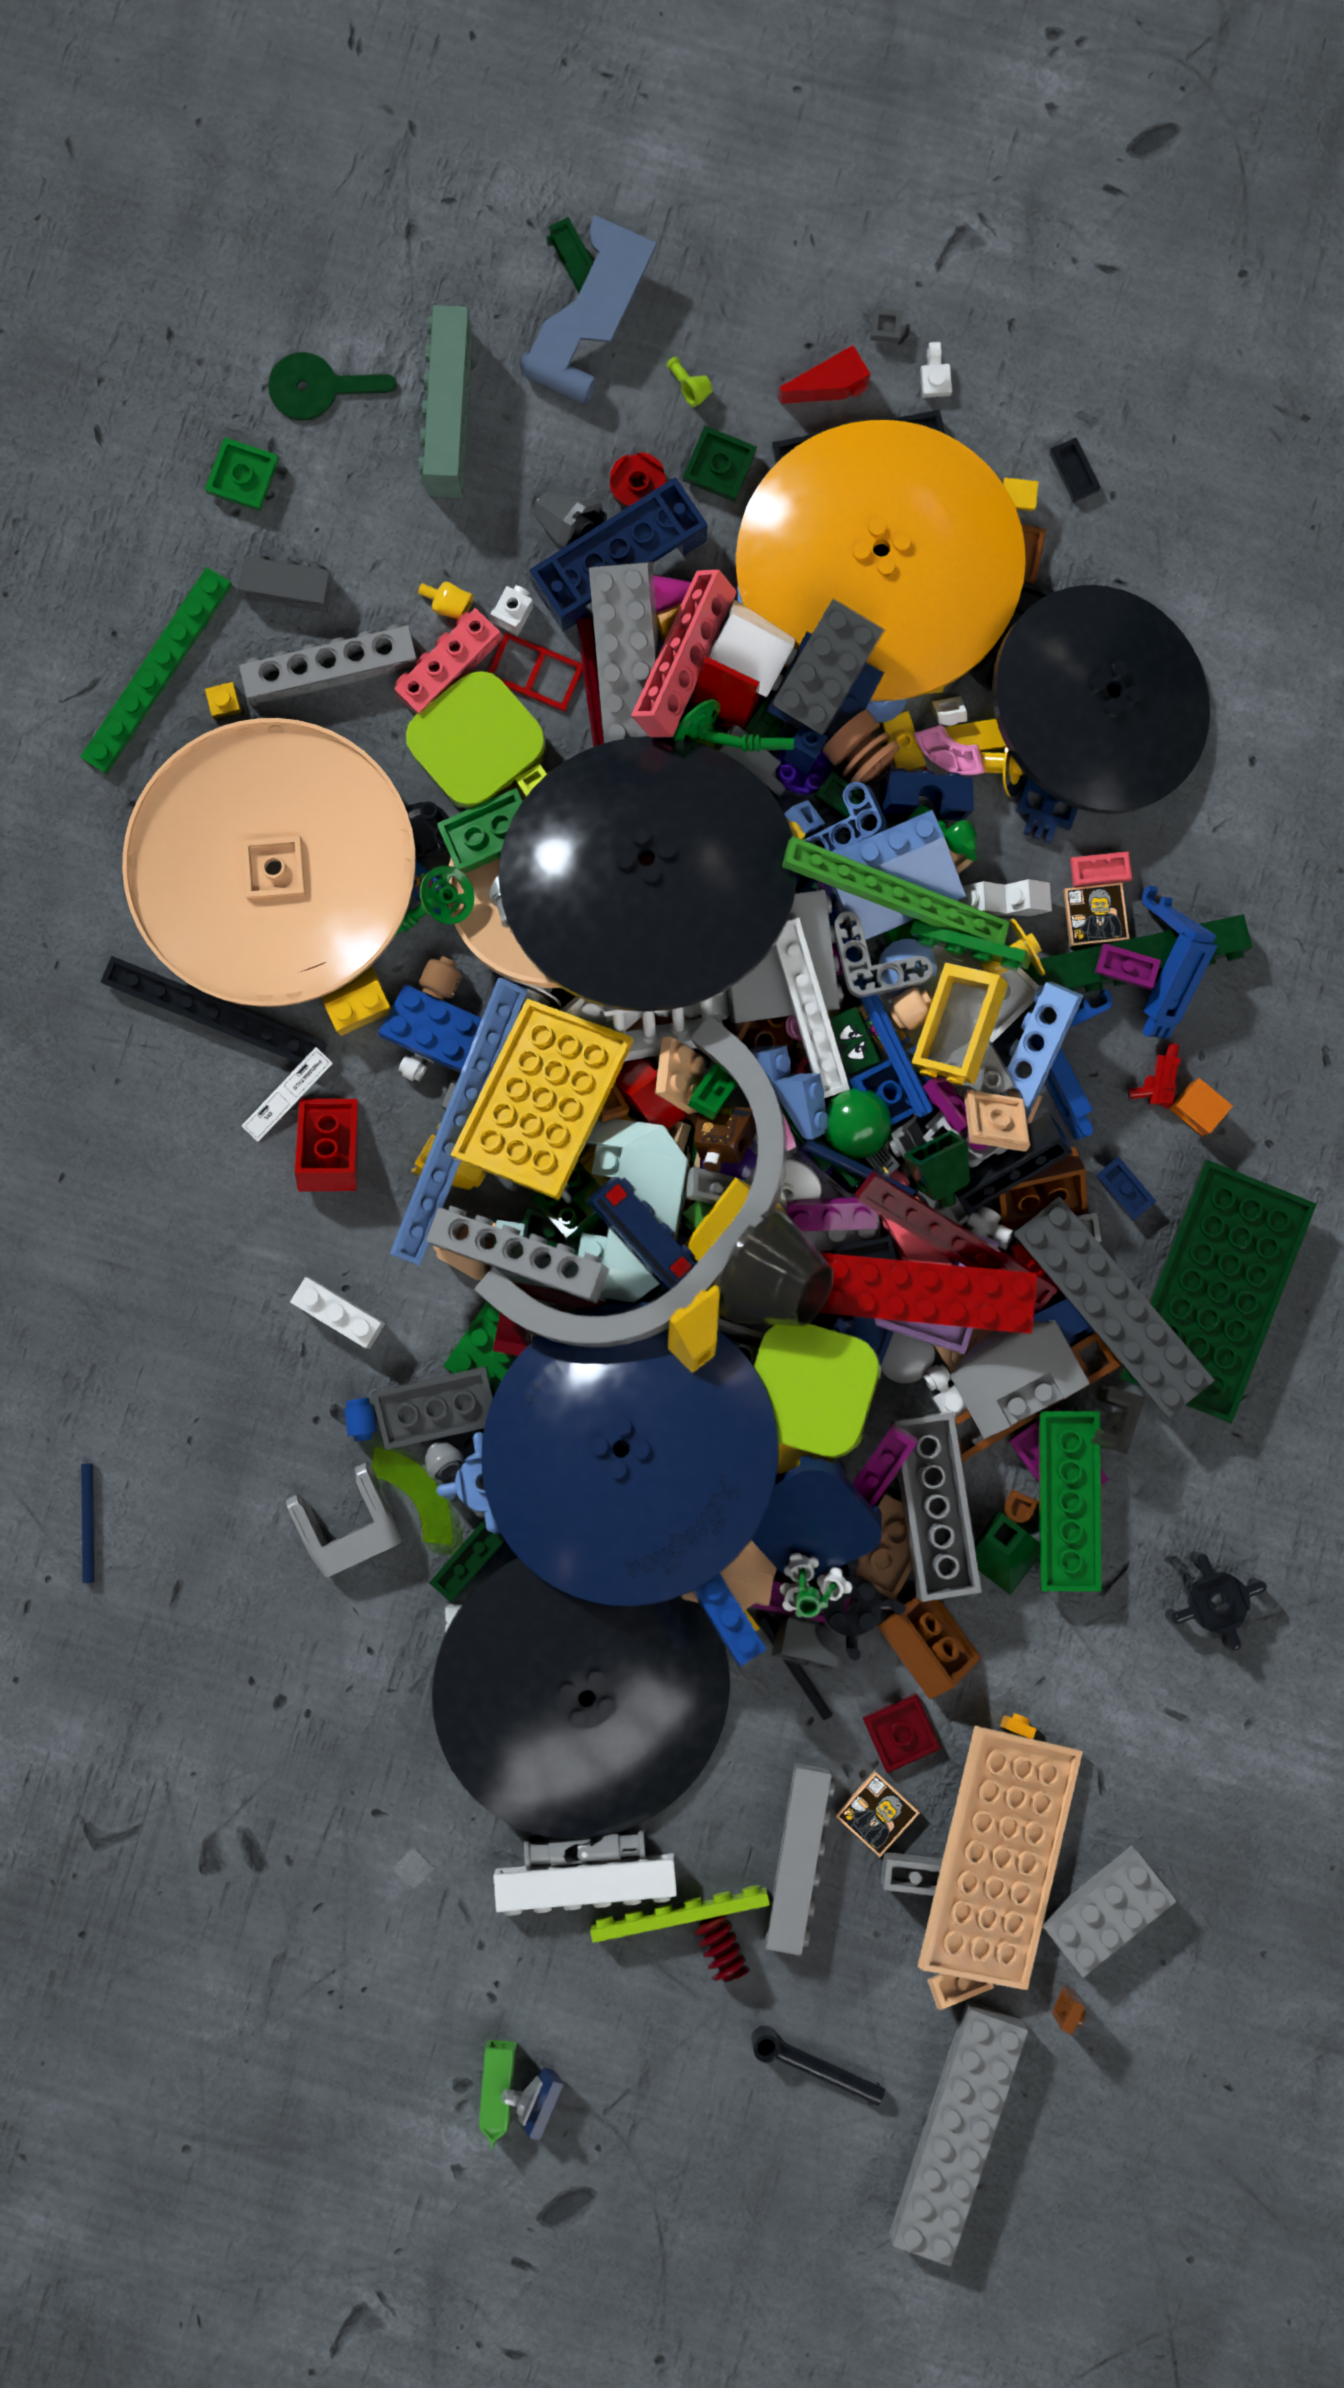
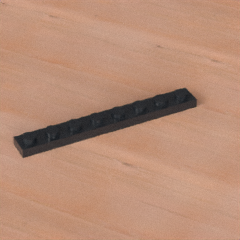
(209, 1011)

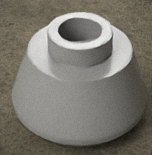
(443, 1461)

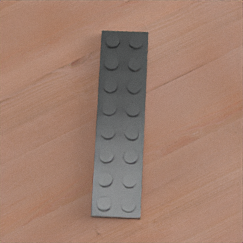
(1113, 1307)

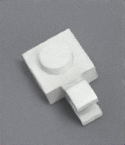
(935, 376)

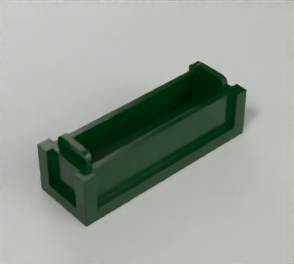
(570, 251)

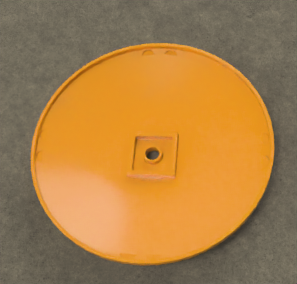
(949, 536)

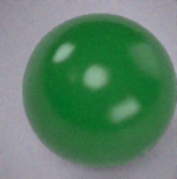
(857, 1123)

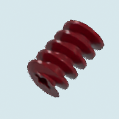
(722, 1949)

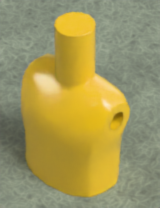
(448, 599)

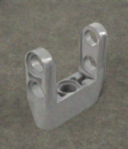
(354, 1546)

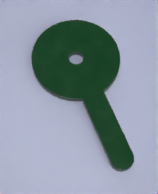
(321, 388)

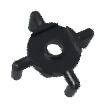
(1201, 1598)
(866, 1617)

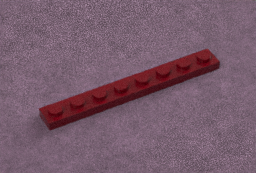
(943, 1232)

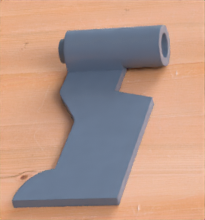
(593, 314)

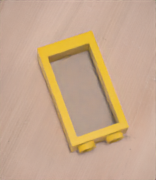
(959, 1024)

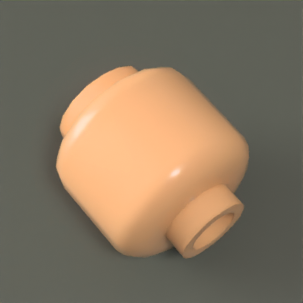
(911, 1008)

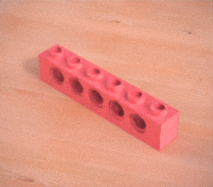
(684, 653)

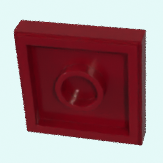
(901, 1733)

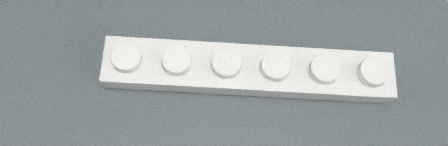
(810, 1008)

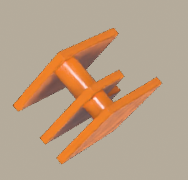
(1200, 1107)

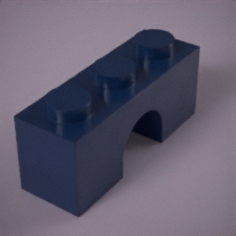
(949, 793)

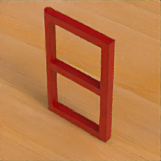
(543, 653)

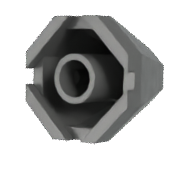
(567, 516)

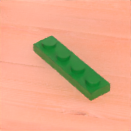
(981, 949)

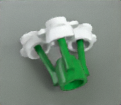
(807, 1599)

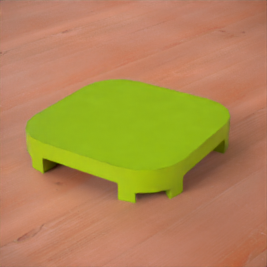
(475, 739)
(818, 1387)

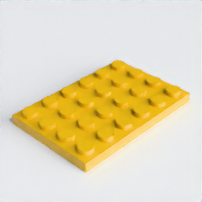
(542, 1098)

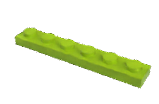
(666, 1916)

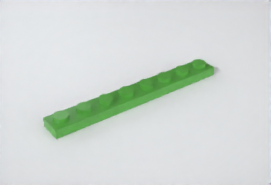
(892, 892)

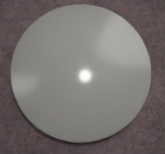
(907, 1359)

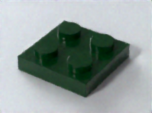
(719, 463)

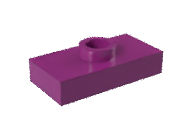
(1127, 966)

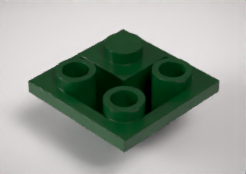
(571, 1211)
(1005, 1552)

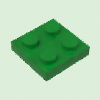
(242, 474)

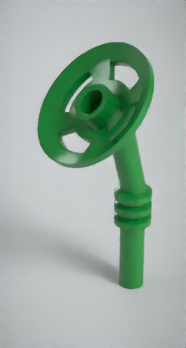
(701, 727)
(441, 898)

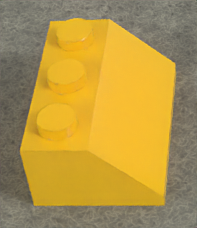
(720, 1218)

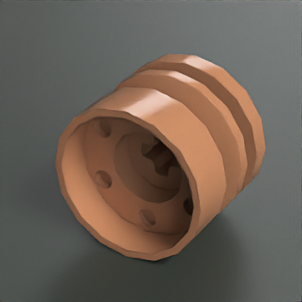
(860, 747)

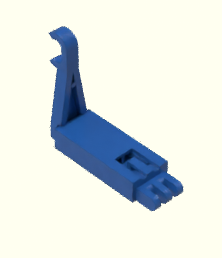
(1182, 969)
(1062, 1081)

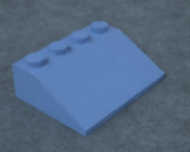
(909, 852)

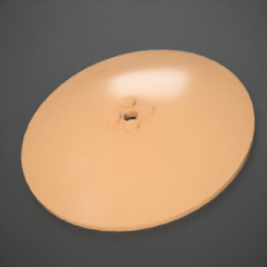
(256, 798)

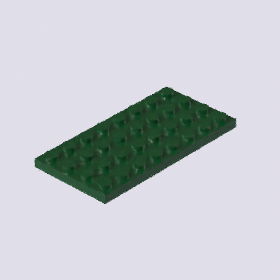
(1228, 1277)

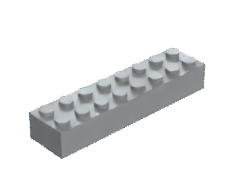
(958, 2133)

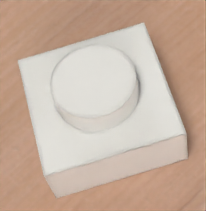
(949, 711)

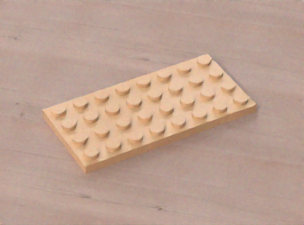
(1000, 1859)

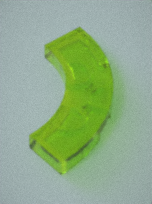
(413, 1480)

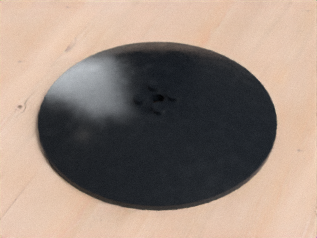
(656, 930)
(537, 1754)

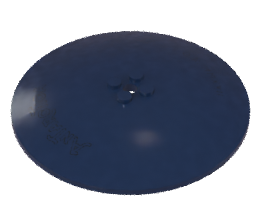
(639, 1522)

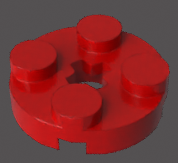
(631, 467)

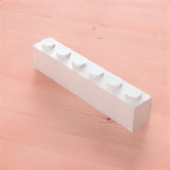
(585, 1884)

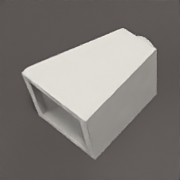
(753, 647)

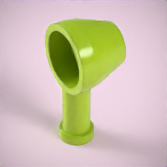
(694, 388)

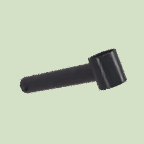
(814, 2066)

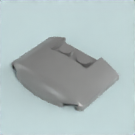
(1016, 1375)

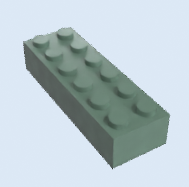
(446, 401)

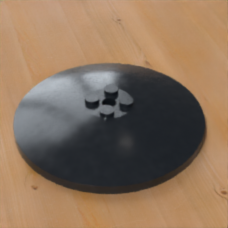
(1065, 724)

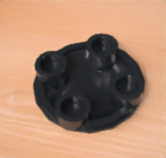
(426, 833)

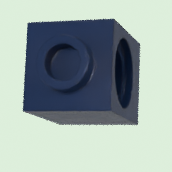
(806, 750)

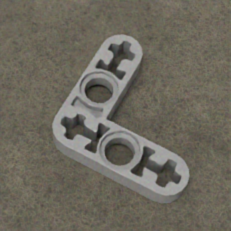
(864, 968)

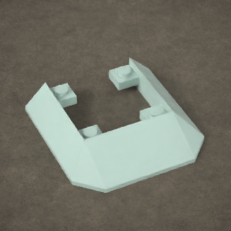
(657, 1171)

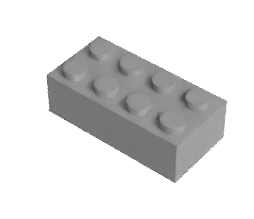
(1107, 1911)

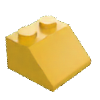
(357, 1003)

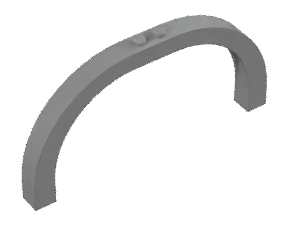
(763, 1196)

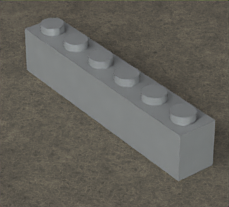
(798, 1859)

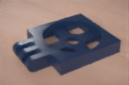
(1042, 819)

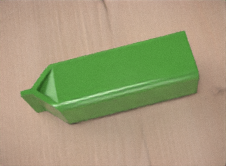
(497, 2076)

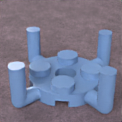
(467, 1486)

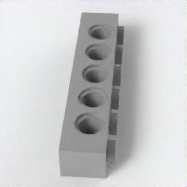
(343, 672)
(445, 1235)

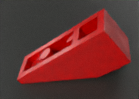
(829, 381)

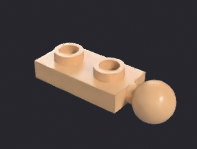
(951, 1990)

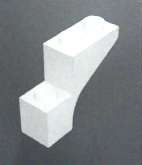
(1017, 898)

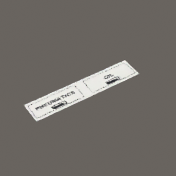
(287, 1094)

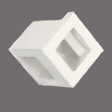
(512, 619)

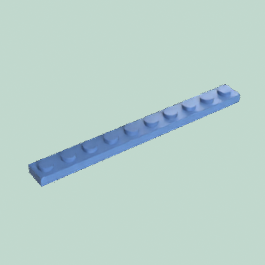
(440, 1166)

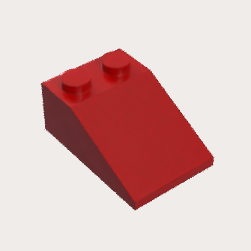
(731, 689)
(327, 1145)

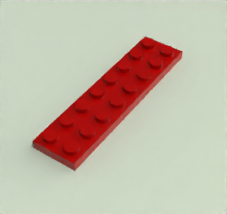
(932, 1293)

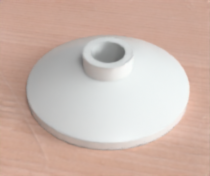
(801, 1181)

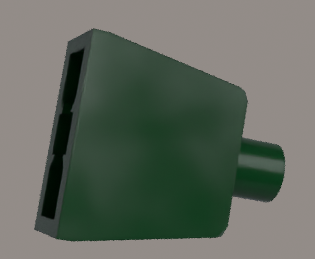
(940, 1167)

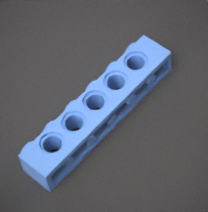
(1065, 1004)

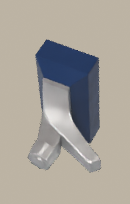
(535, 2102)

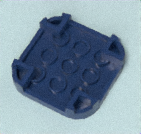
(819, 1517)

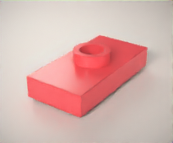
(1100, 869)

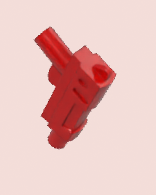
(1160, 1086)

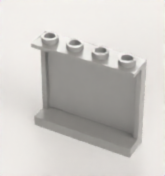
(764, 990)

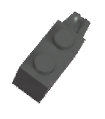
(761, 764)

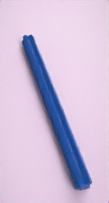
(889, 1036)

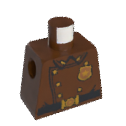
(724, 1137)

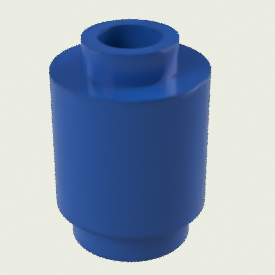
(360, 1419)

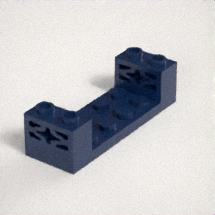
(635, 535)

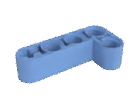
(854, 823)

